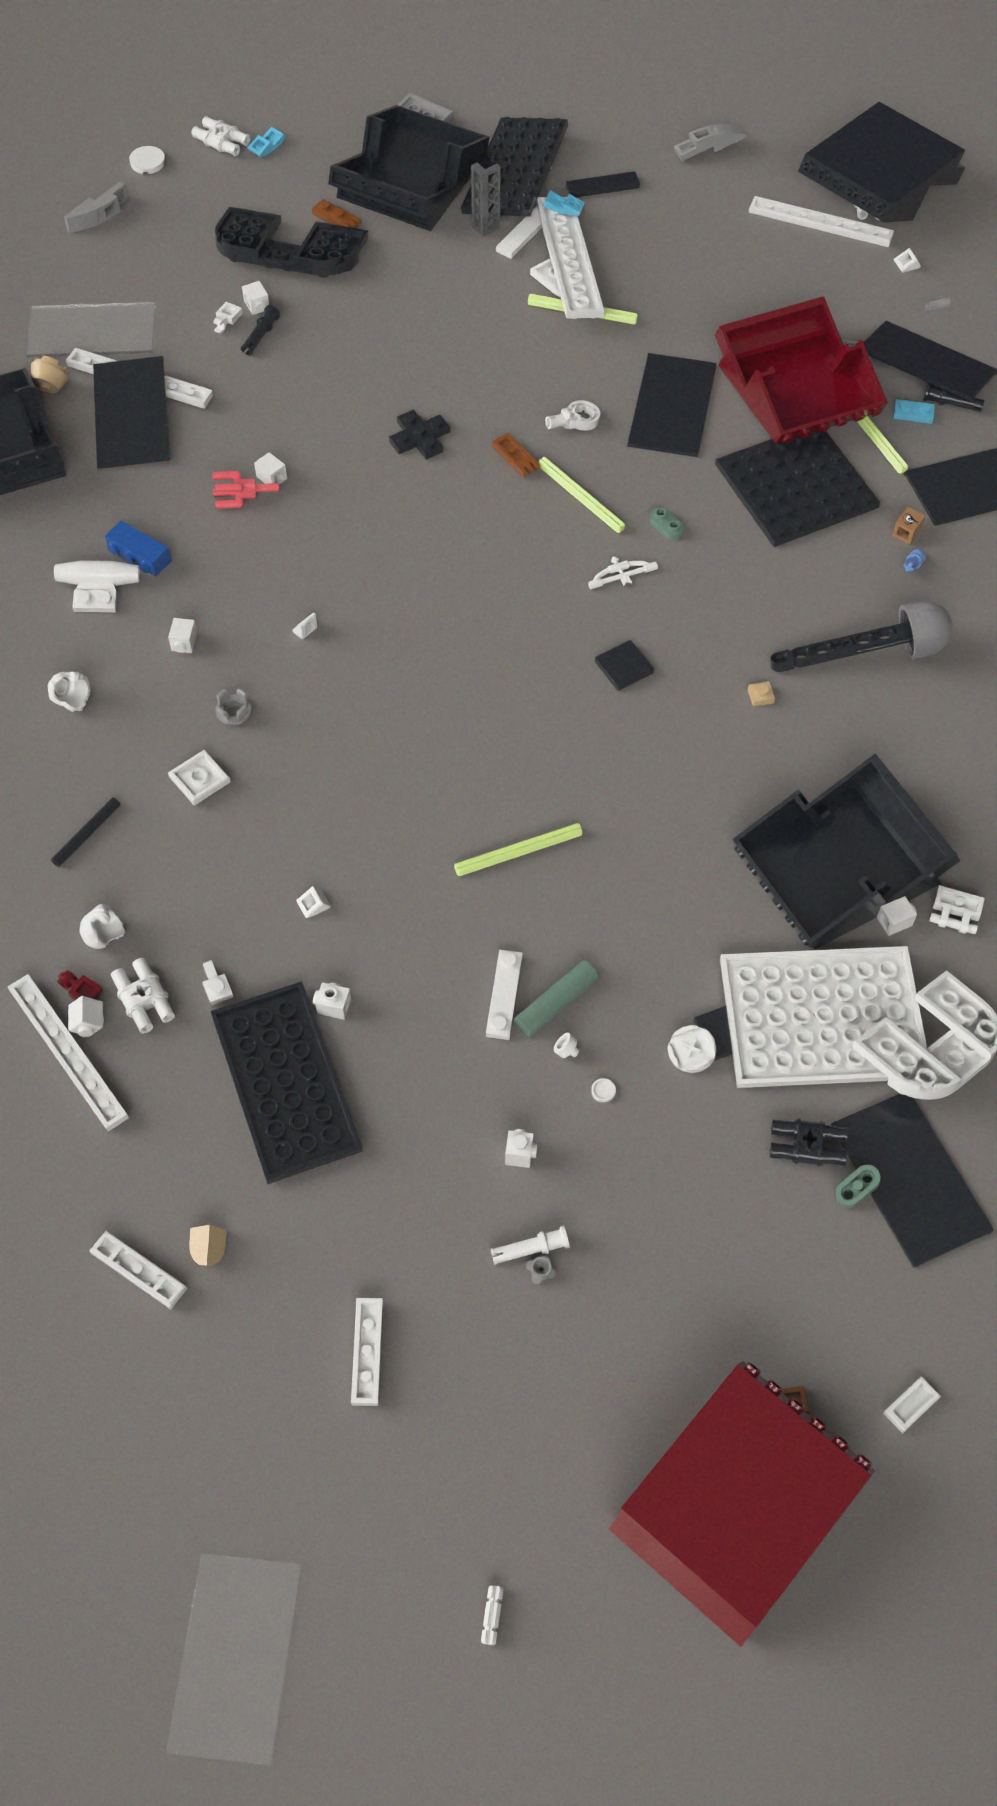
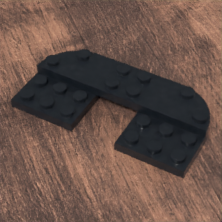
(326, 250)

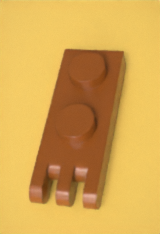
(335, 215)
(515, 455)

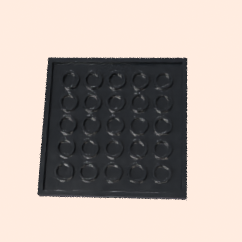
(797, 486)

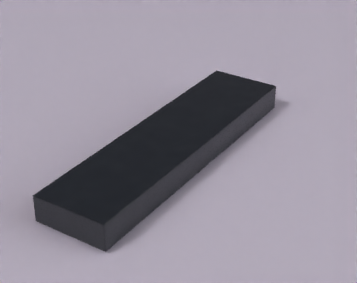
(603, 184)

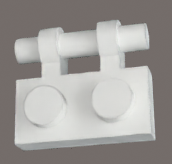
(959, 904)

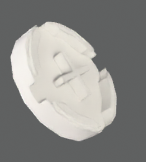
(147, 159)
(692, 1049)

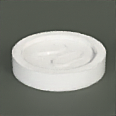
(603, 1090)

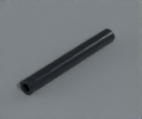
(85, 832)

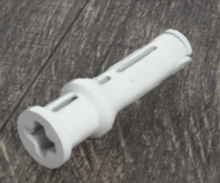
(542, 1243)

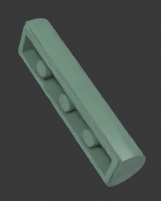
(556, 998)

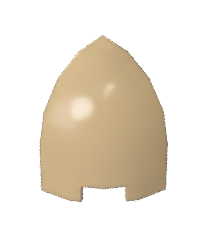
(207, 1244)

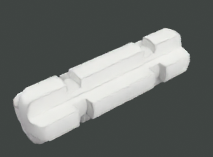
(492, 1615)

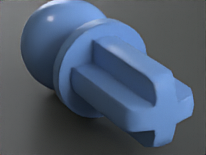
(914, 560)

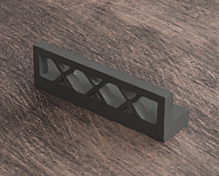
(481, 201)

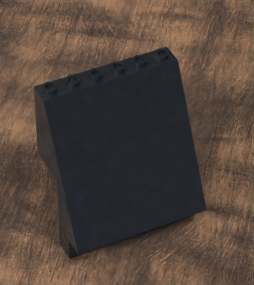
(884, 163)
(409, 166)
(26, 443)
(845, 853)

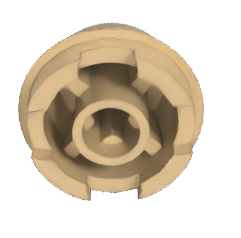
(48, 375)

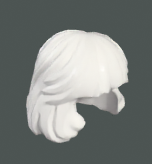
(69, 690)
(101, 927)

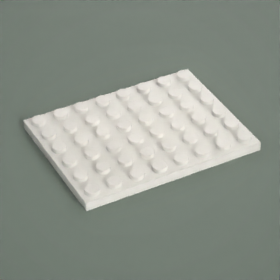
(804, 1009)

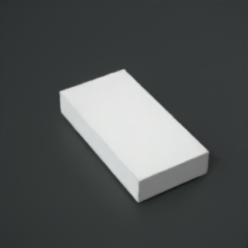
(911, 1404)

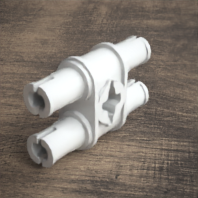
(221, 136)
(131, 994)

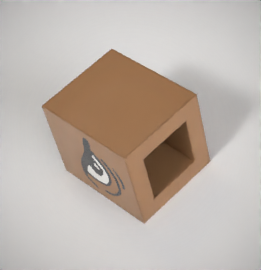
(908, 525)

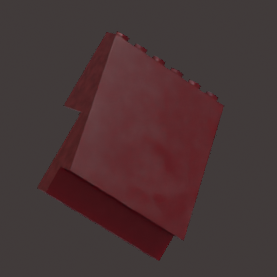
(799, 371)
(741, 1501)

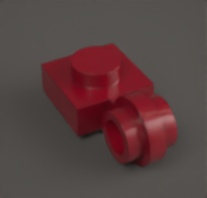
(79, 988)

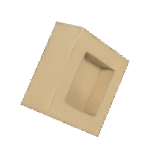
(761, 693)

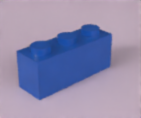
(138, 548)

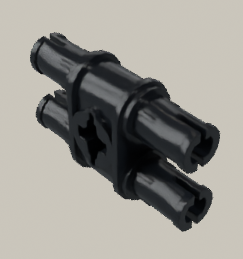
(817, 1134)

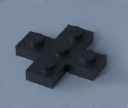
(419, 434)

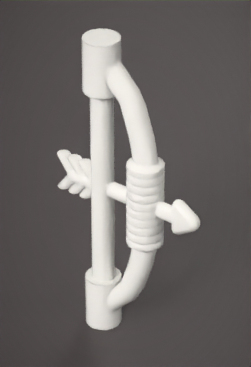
(623, 576)

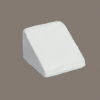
(907, 261)
(306, 626)
(313, 902)

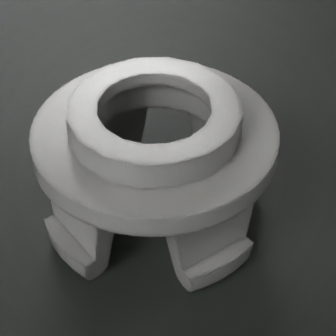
(227, 701)

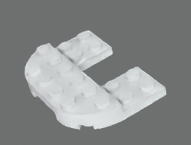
(951, 1058)

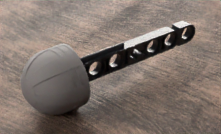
(922, 629)

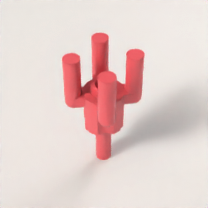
(240, 489)

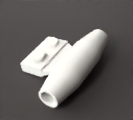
(96, 582)

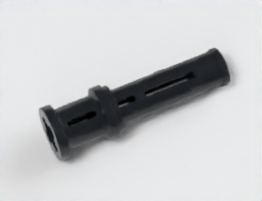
(264, 324)
(946, 397)

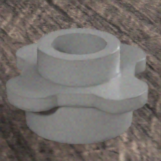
(540, 1262)

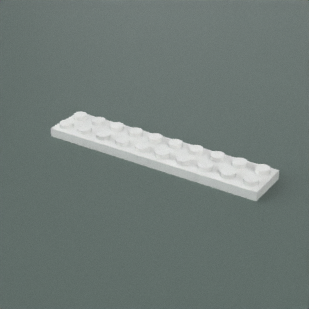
(570, 263)

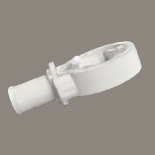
(570, 418)

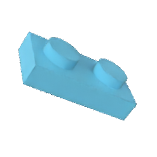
(914, 411)

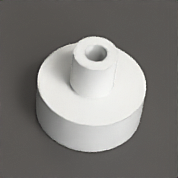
(566, 1046)

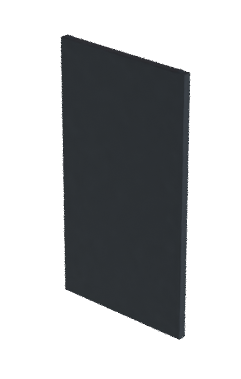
(929, 360)
(672, 405)
(130, 412)
(957, 487)
(918, 1184)

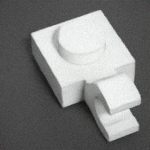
(226, 314)
(216, 986)

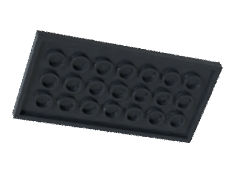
(525, 155)
(285, 1082)

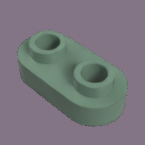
(666, 523)
(856, 1186)

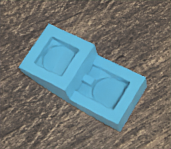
(269, 142)
(567, 206)

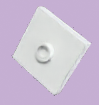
(199, 777)

